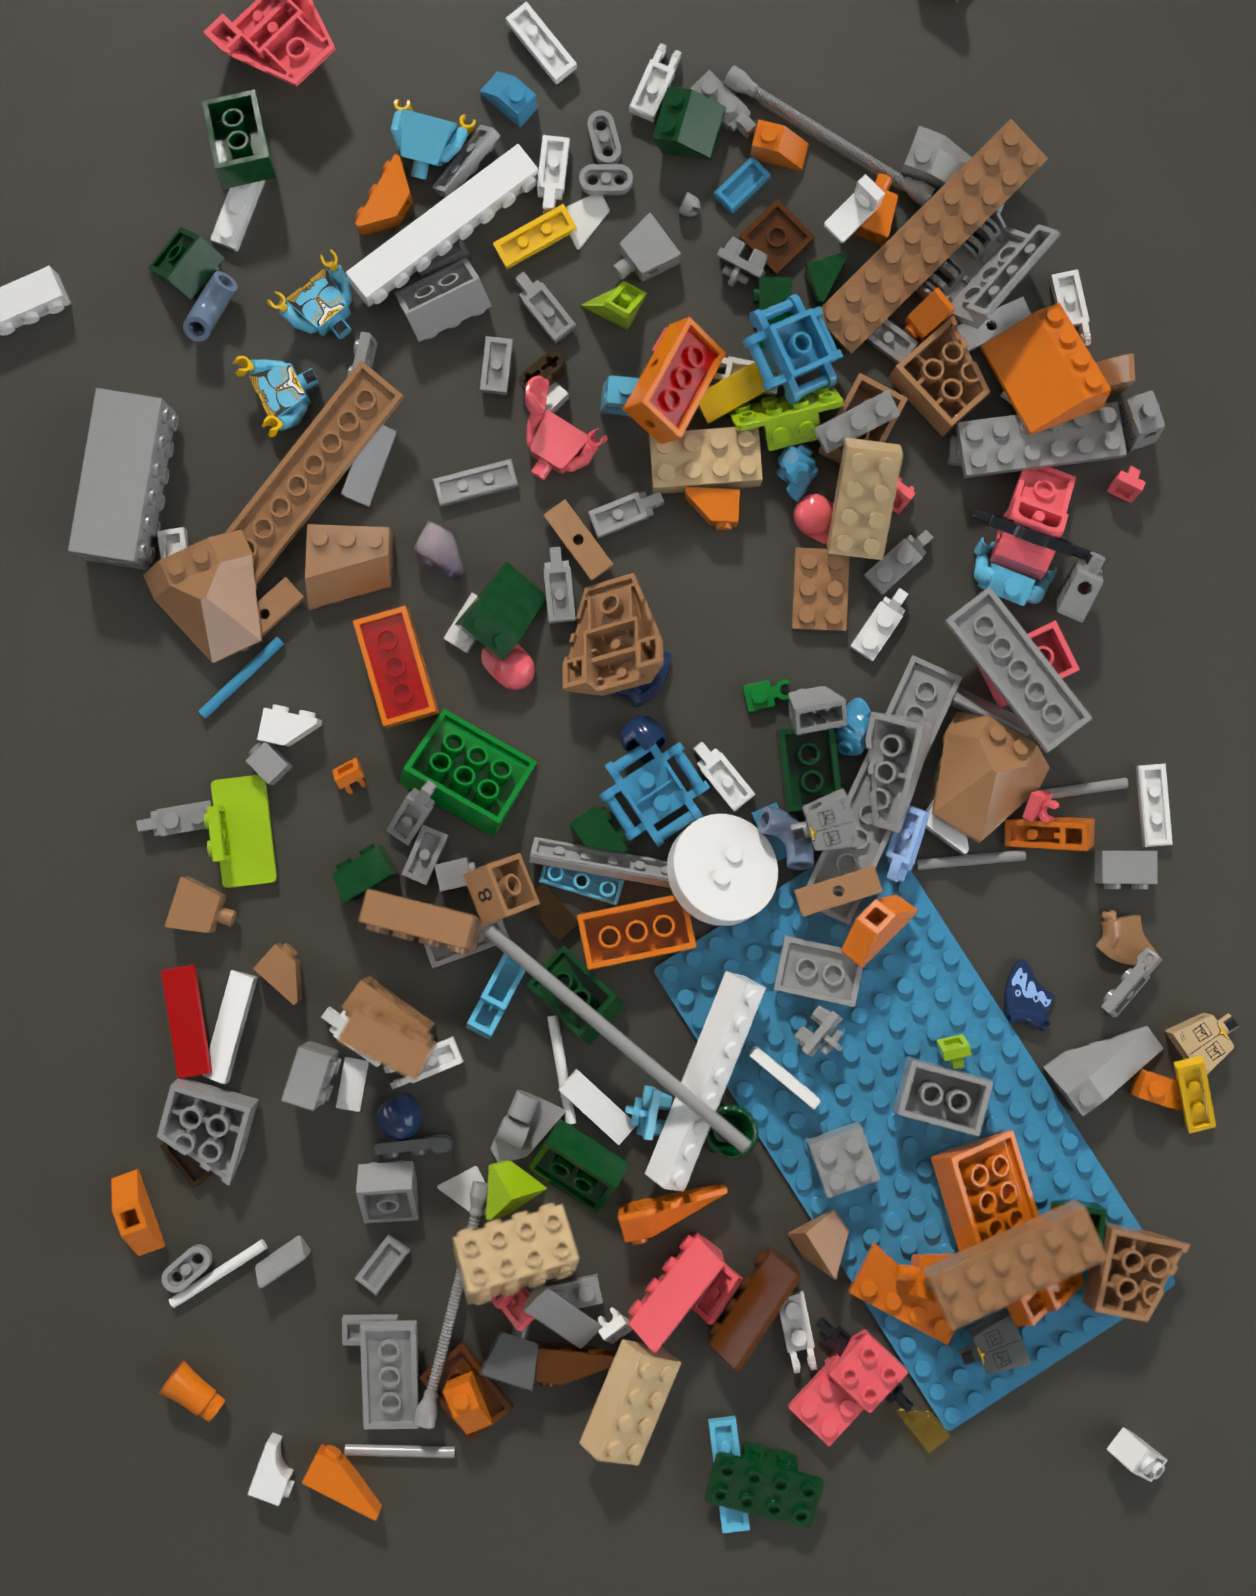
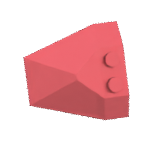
(276, 38)

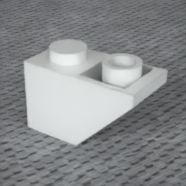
(286, 728)
(1137, 1455)

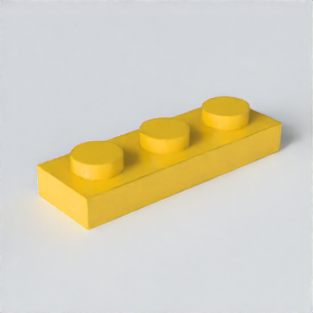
(535, 236)
(1195, 1094)

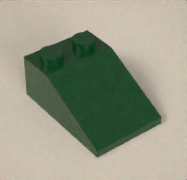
(502, 611)
(585, 985)

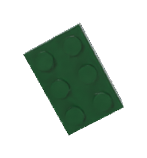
(238, 139)
(807, 766)

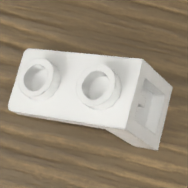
(855, 209)

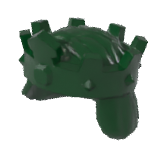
(740, 1120)

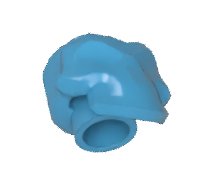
(797, 469)
(852, 737)

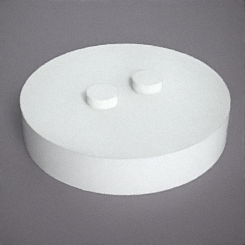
(722, 869)

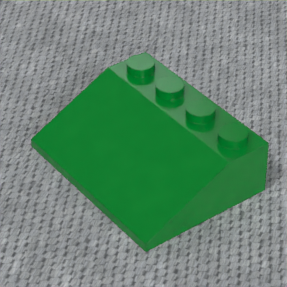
(472, 771)

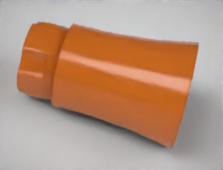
(192, 1392)

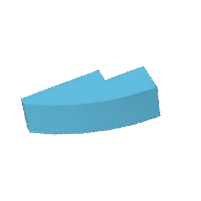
(495, 997)

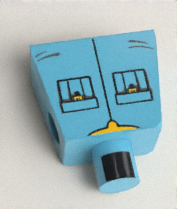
(616, 393)

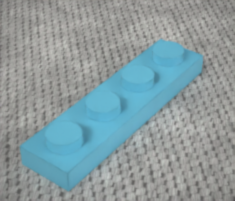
(725, 1439)

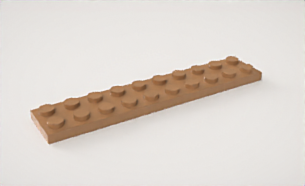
(931, 236)
(315, 464)

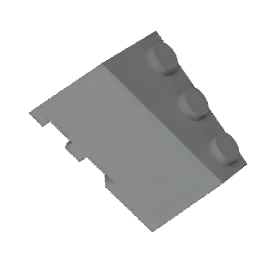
(208, 1125)

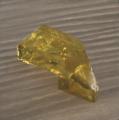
(925, 1427)

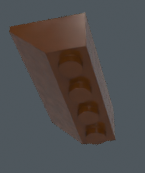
(753, 1307)

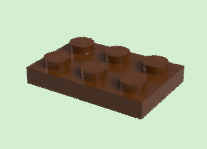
(457, 1363)

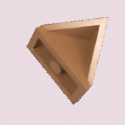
(822, 1241)

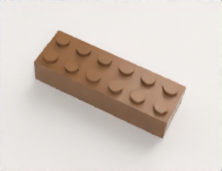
(1014, 1264)

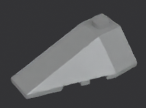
(934, 159)
(896, 758)
(1097, 1070)

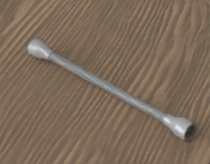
(740, 82)
(426, 1411)

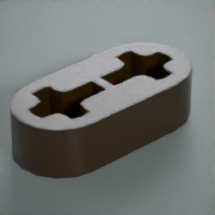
(543, 368)

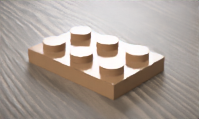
(819, 590)

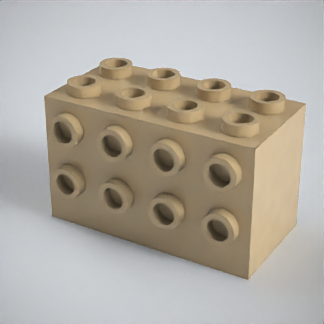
(515, 1253)

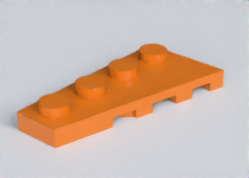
(878, 1286)

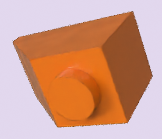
(778, 146)
(928, 316)
(715, 505)
(1156, 1089)
(467, 1403)

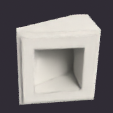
(556, 397)

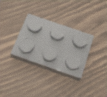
(817, 972)

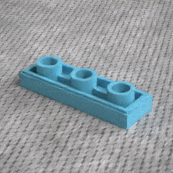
(597, 886)

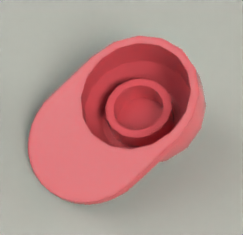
(813, 516)
(514, 671)

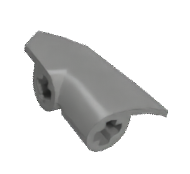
(524, 1126)

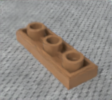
(568, 527)
(279, 603)
(854, 886)

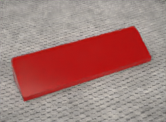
(186, 1021)

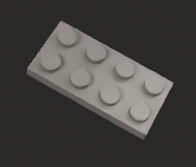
(389, 1374)

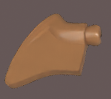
(1122, 938)

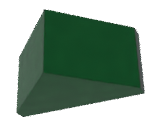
(822, 276)

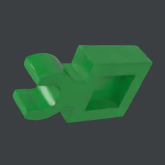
(762, 695)

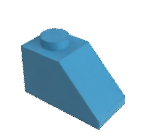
(510, 97)

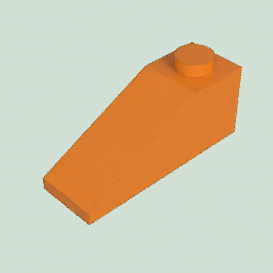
(1062, 833)
(339, 1480)

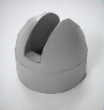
(687, 205)

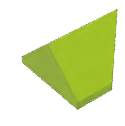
(618, 304)
(509, 1189)

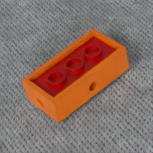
(674, 381)
(396, 667)

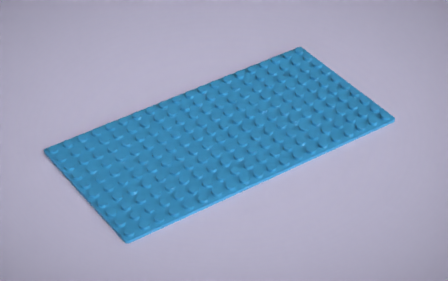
(905, 1001)

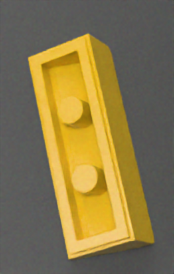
(731, 393)

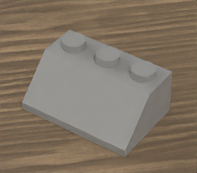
(443, 299)

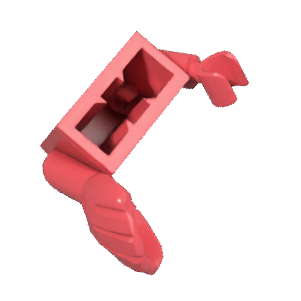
(552, 439)

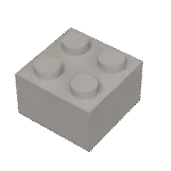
(311, 1075)
(843, 1159)

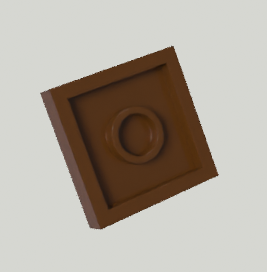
(778, 236)

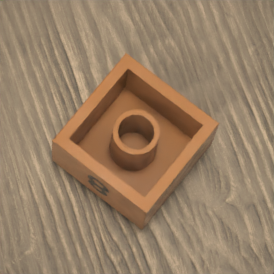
(501, 889)

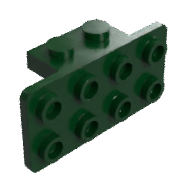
(764, 1485)

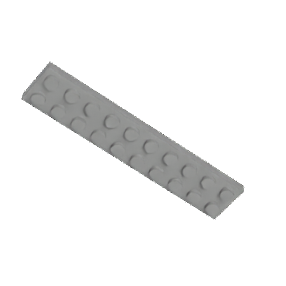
(922, 695)

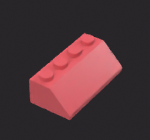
(675, 1290)

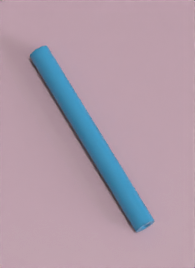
(241, 677)

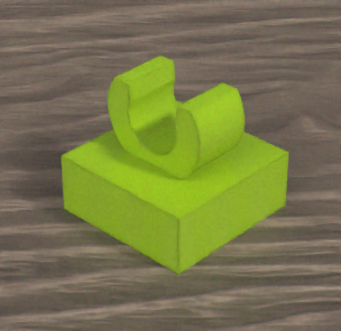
(954, 1049)

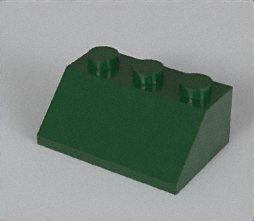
(578, 1166)

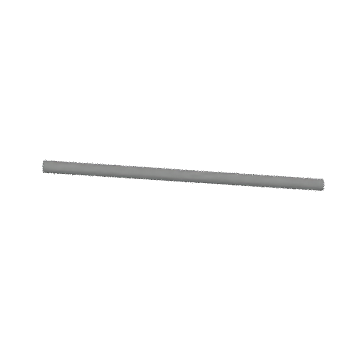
(618, 1039)

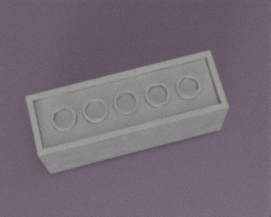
(123, 479)

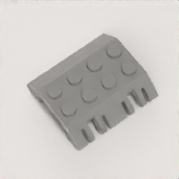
(988, 272)

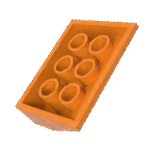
(1046, 370)
(984, 1188)

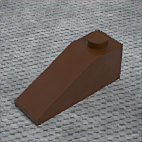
(565, 1362)

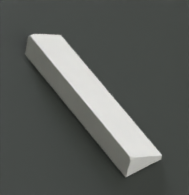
(230, 1025)

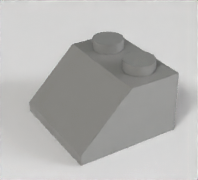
(387, 1191)

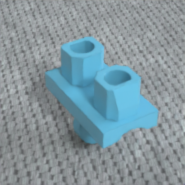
(645, 1112)

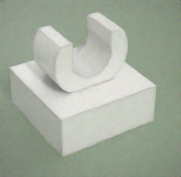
(614, 1329)

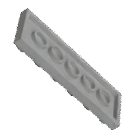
(1005, 446)
(1018, 669)

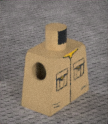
(1204, 1037)

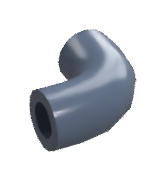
(209, 306)
(777, 823)

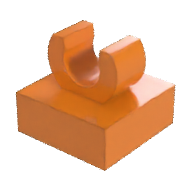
(348, 774)

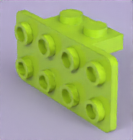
(786, 422)
(241, 831)

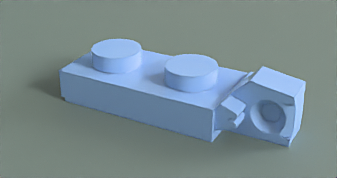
(905, 845)

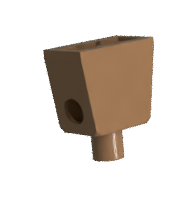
(198, 907)

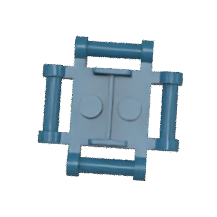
(792, 348)
(654, 792)

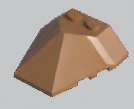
(211, 594)
(614, 640)
(984, 774)

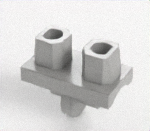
(753, 266)
(812, 1042)

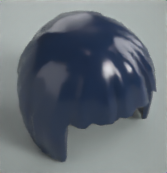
(643, 732)
(399, 1117)

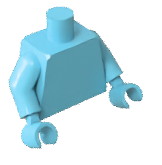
(1006, 582)

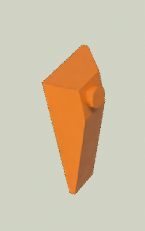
(653, 1215)

